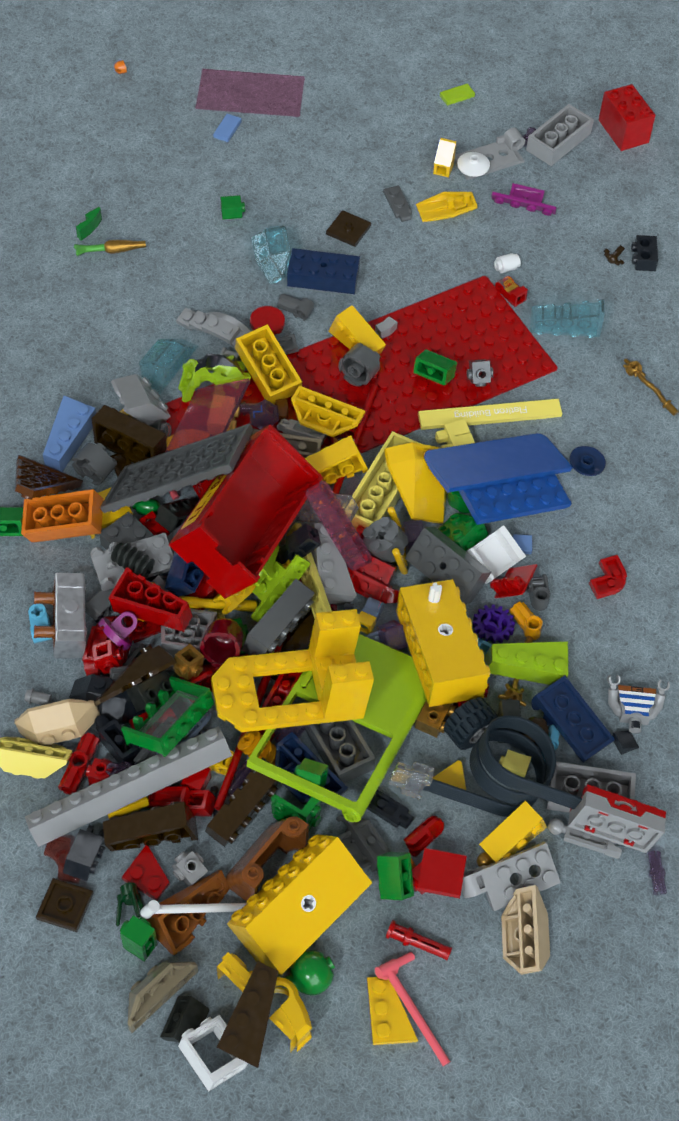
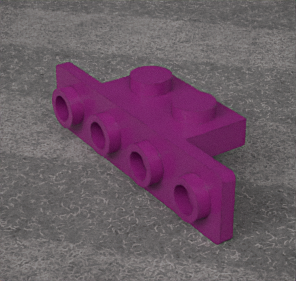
(525, 197)

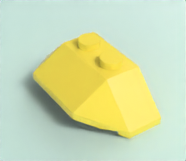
(27, 758)

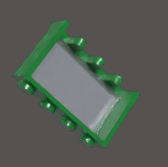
(172, 718)

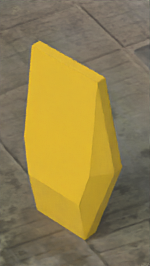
(446, 205)

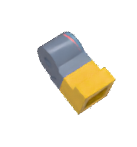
(370, 614)

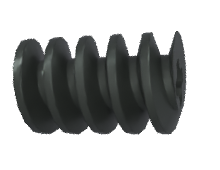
(135, 560)

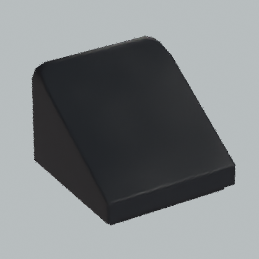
(624, 741)

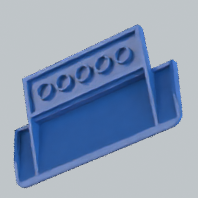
(503, 476)

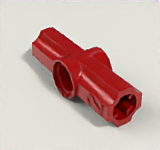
(84, 753)

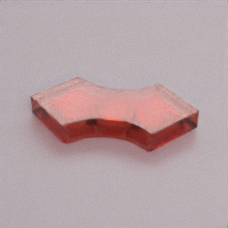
(58, 851)

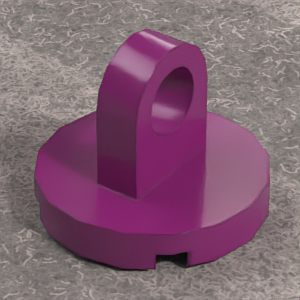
(117, 631)

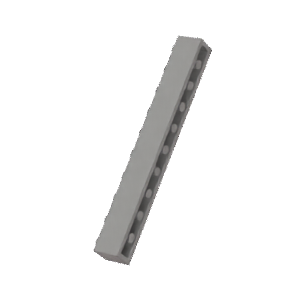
(127, 786)

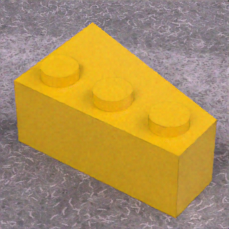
(513, 833)

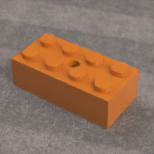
(62, 516)

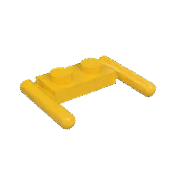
(400, 559)

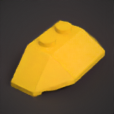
(324, 413)

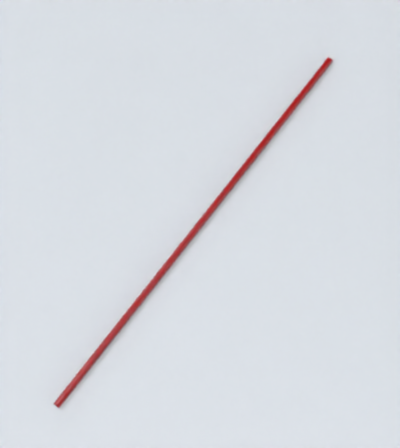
(265, 679)

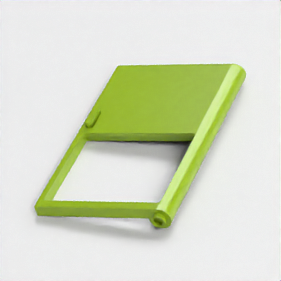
(391, 710)

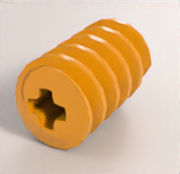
(249, 742)

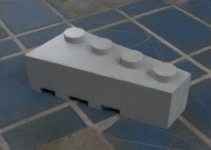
(332, 569)

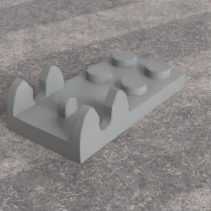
(110, 572)

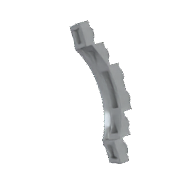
(213, 323)

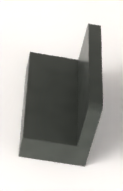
(185, 1014)

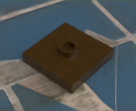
(348, 228)
(64, 905)

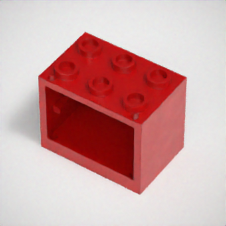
(626, 117)

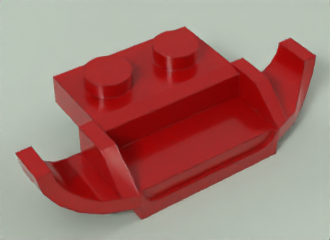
(374, 581)
(97, 636)

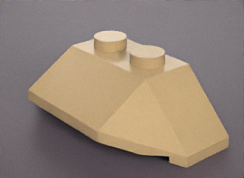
(57, 721)
(526, 931)

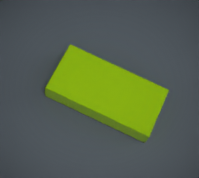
(457, 94)

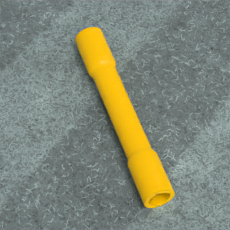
(195, 602)

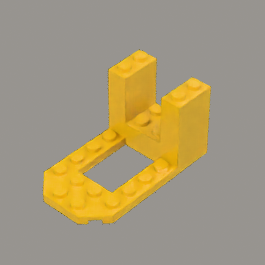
(339, 681)

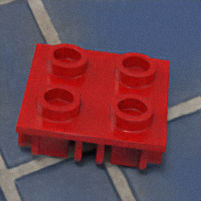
(514, 581)

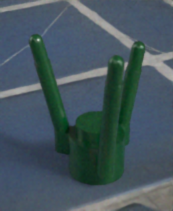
(129, 896)

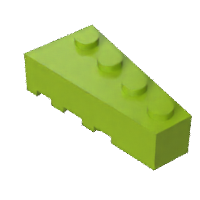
(529, 661)

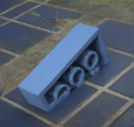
(68, 432)

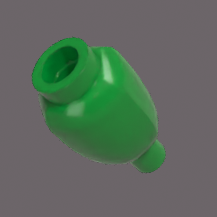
(146, 507)

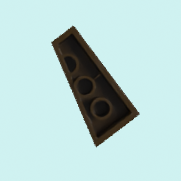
(241, 807)
(150, 827)
(249, 1020)

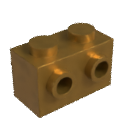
(432, 719)

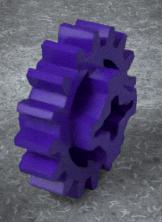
(493, 624)

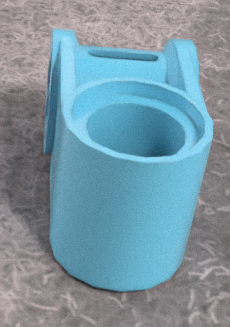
(41, 620)

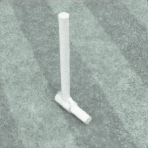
(154, 907)

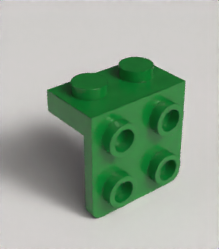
(464, 530)
(310, 813)

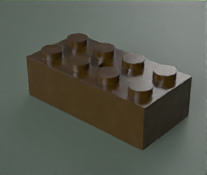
(127, 435)

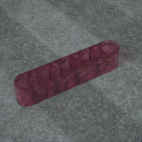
(338, 525)

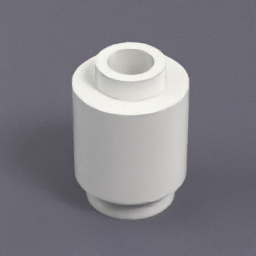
(507, 263)

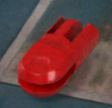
(424, 835)

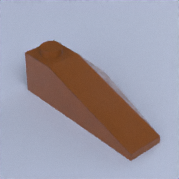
(176, 929)

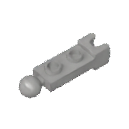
(584, 839)

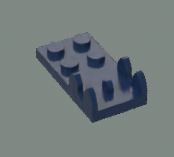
(572, 718)

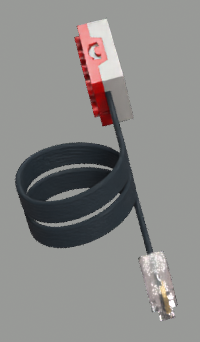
(595, 813)

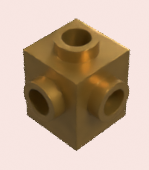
(189, 662)

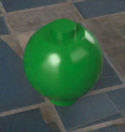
(312, 972)

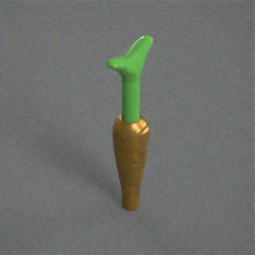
(110, 246)

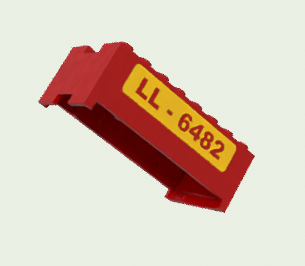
(246, 512)

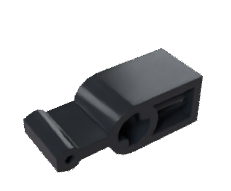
(299, 543)

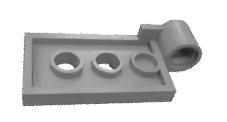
(495, 877)

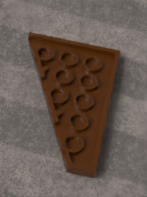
(39, 480)

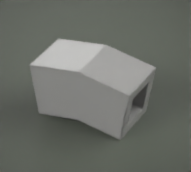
(386, 327)

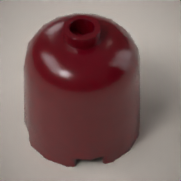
(221, 641)

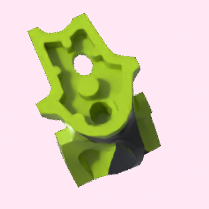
(197, 371)

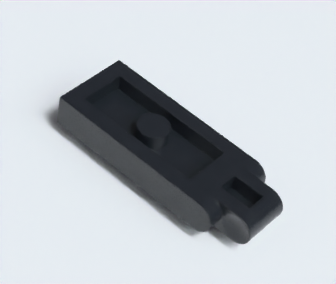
(390, 810)

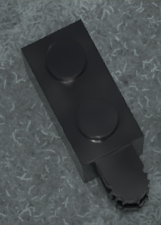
(114, 741)
(84, 853)

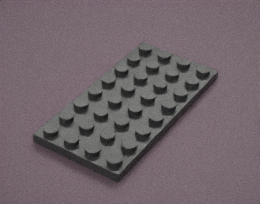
(177, 468)

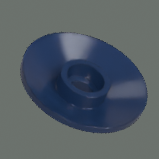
(592, 457)

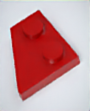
(147, 874)

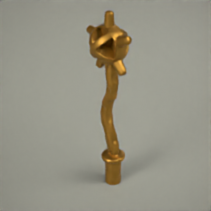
(635, 368)
(514, 693)

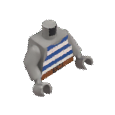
(635, 704)

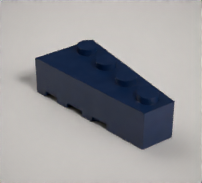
(183, 577)

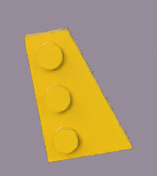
(387, 1014)

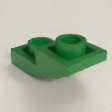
(92, 221)

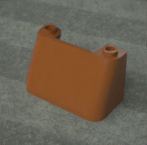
(248, 873)

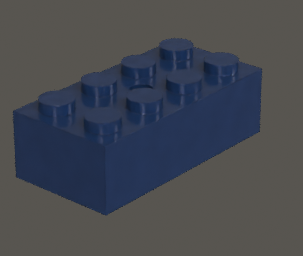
(323, 271)

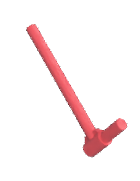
(389, 971)

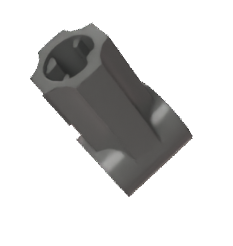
(299, 308)

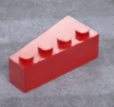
(149, 602)

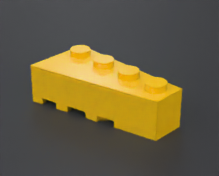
(338, 460)

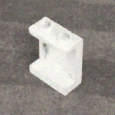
(497, 552)

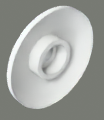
(473, 164)

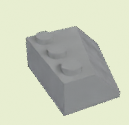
(140, 399)
(176, 640)

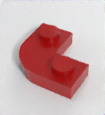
(613, 580)

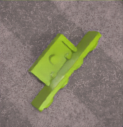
(271, 590)

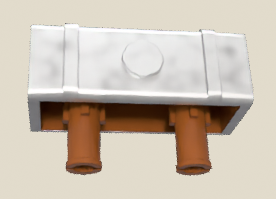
(69, 621)

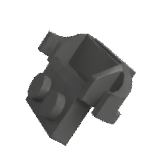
(363, 843)

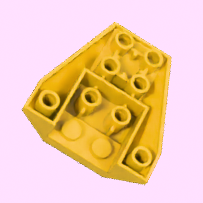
(415, 482)

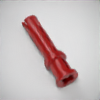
(405, 936)

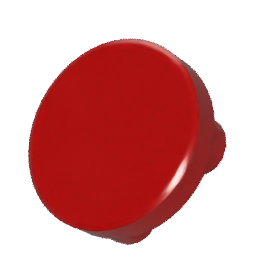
(268, 315)

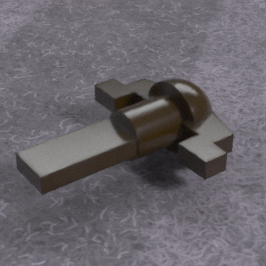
(612, 258)

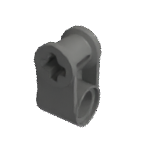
(539, 592)

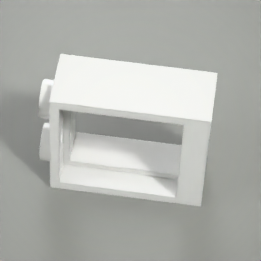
(222, 1074)

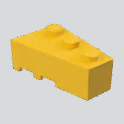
(352, 328)

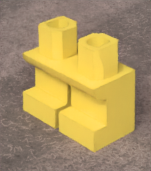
(454, 434)

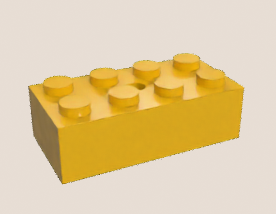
(268, 364)

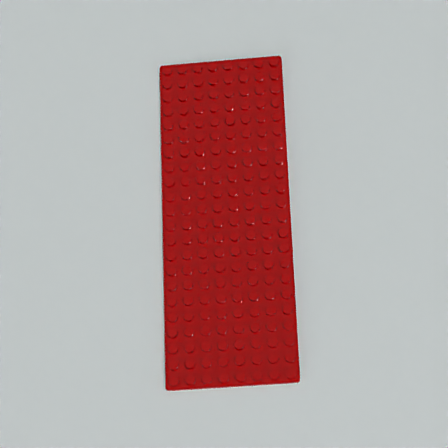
(457, 324)

